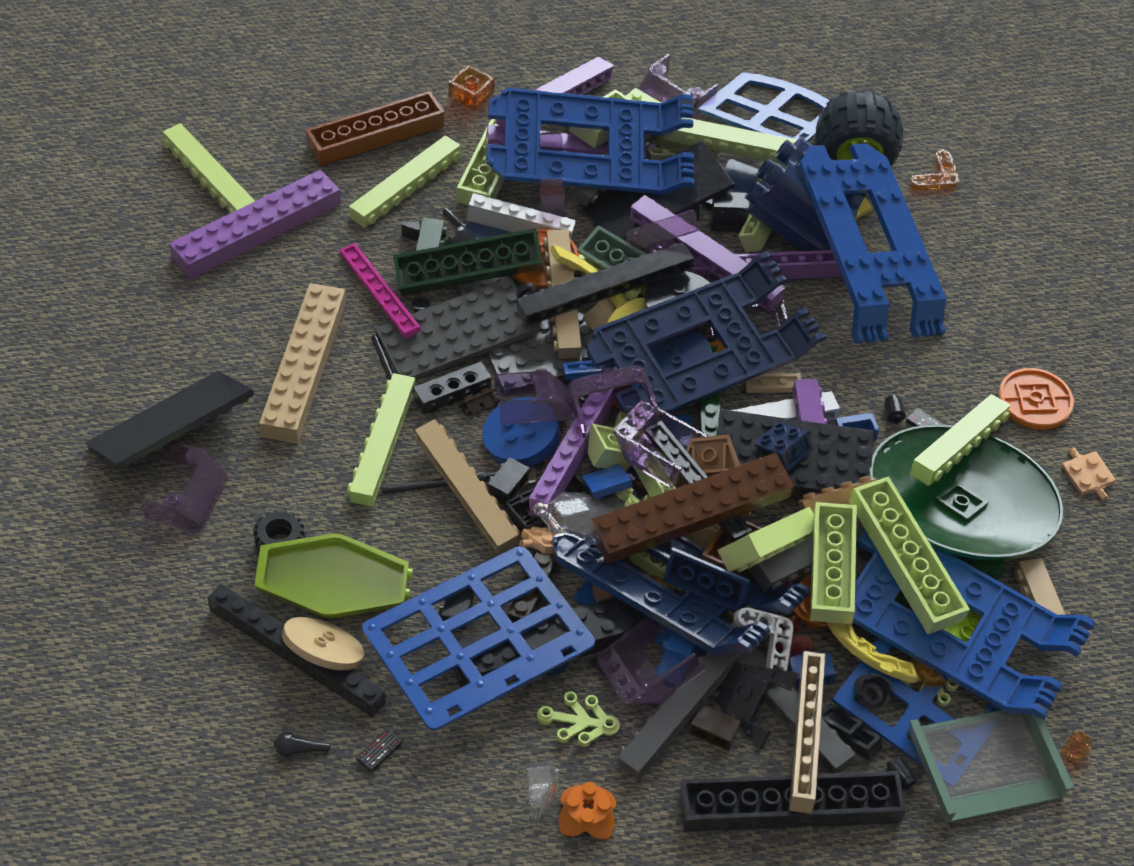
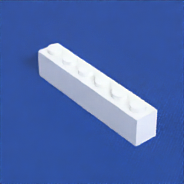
(514, 217)
(786, 408)

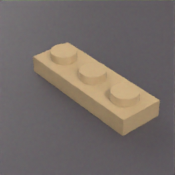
(772, 383)

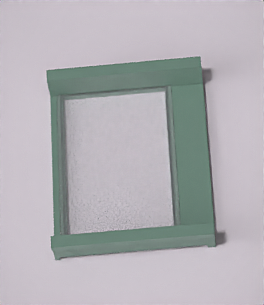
(990, 763)

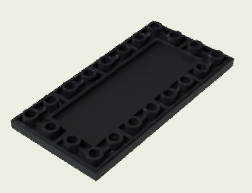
(710, 180)
(169, 420)

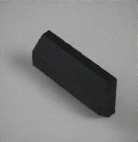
(519, 506)

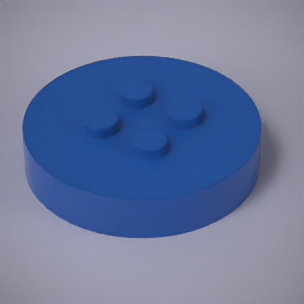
(522, 441)

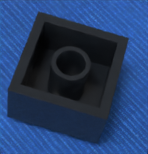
(729, 212)

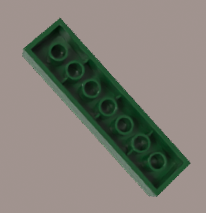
(468, 262)

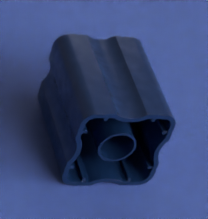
(784, 201)

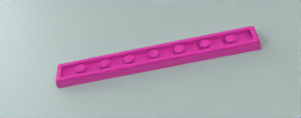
(380, 291)

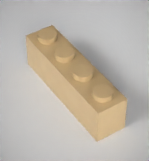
(1037, 584)

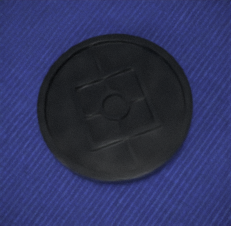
(672, 287)

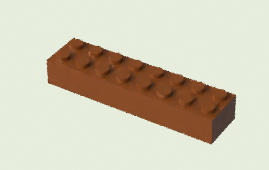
(374, 128)

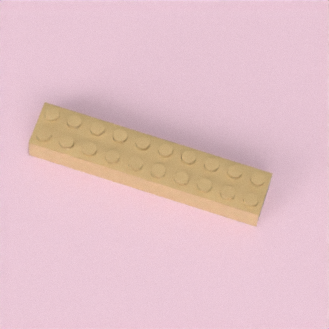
(303, 363)

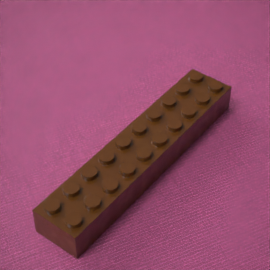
(691, 508)

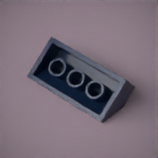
(707, 580)

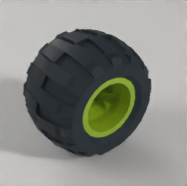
(860, 119)

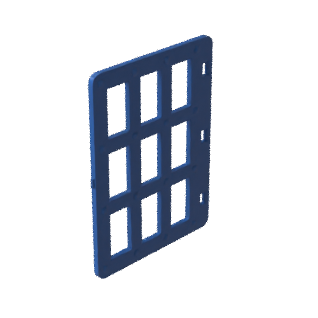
(492, 685)

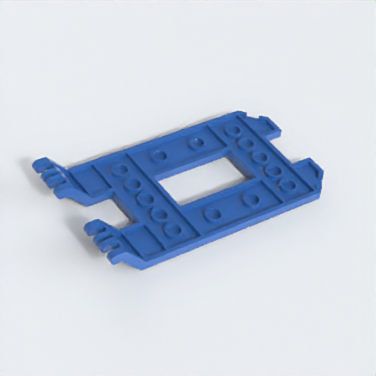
(626, 124)
(866, 272)
(982, 660)

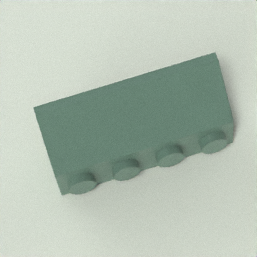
(607, 248)

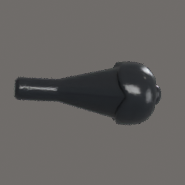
(289, 744)

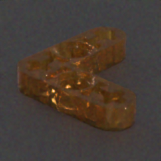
(922, 181)

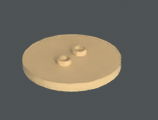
(322, 643)

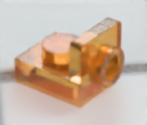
(1076, 747)

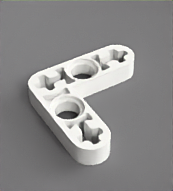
(773, 624)

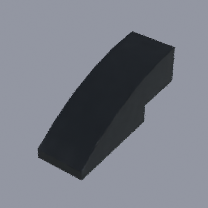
(852, 731)

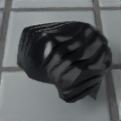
(873, 690)

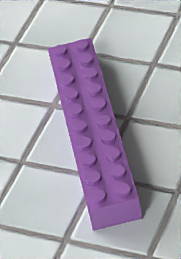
(254, 223)

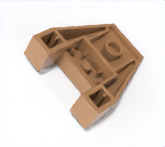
(712, 455)

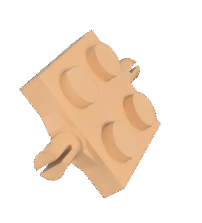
(1088, 473)
(537, 538)

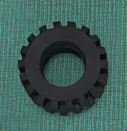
(276, 524)

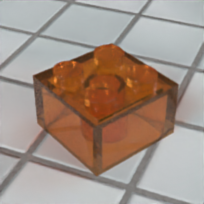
(471, 87)

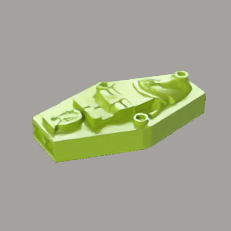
(332, 576)

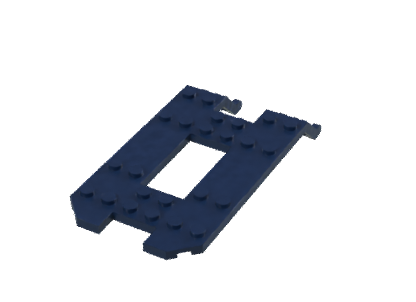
(722, 306)
(686, 614)

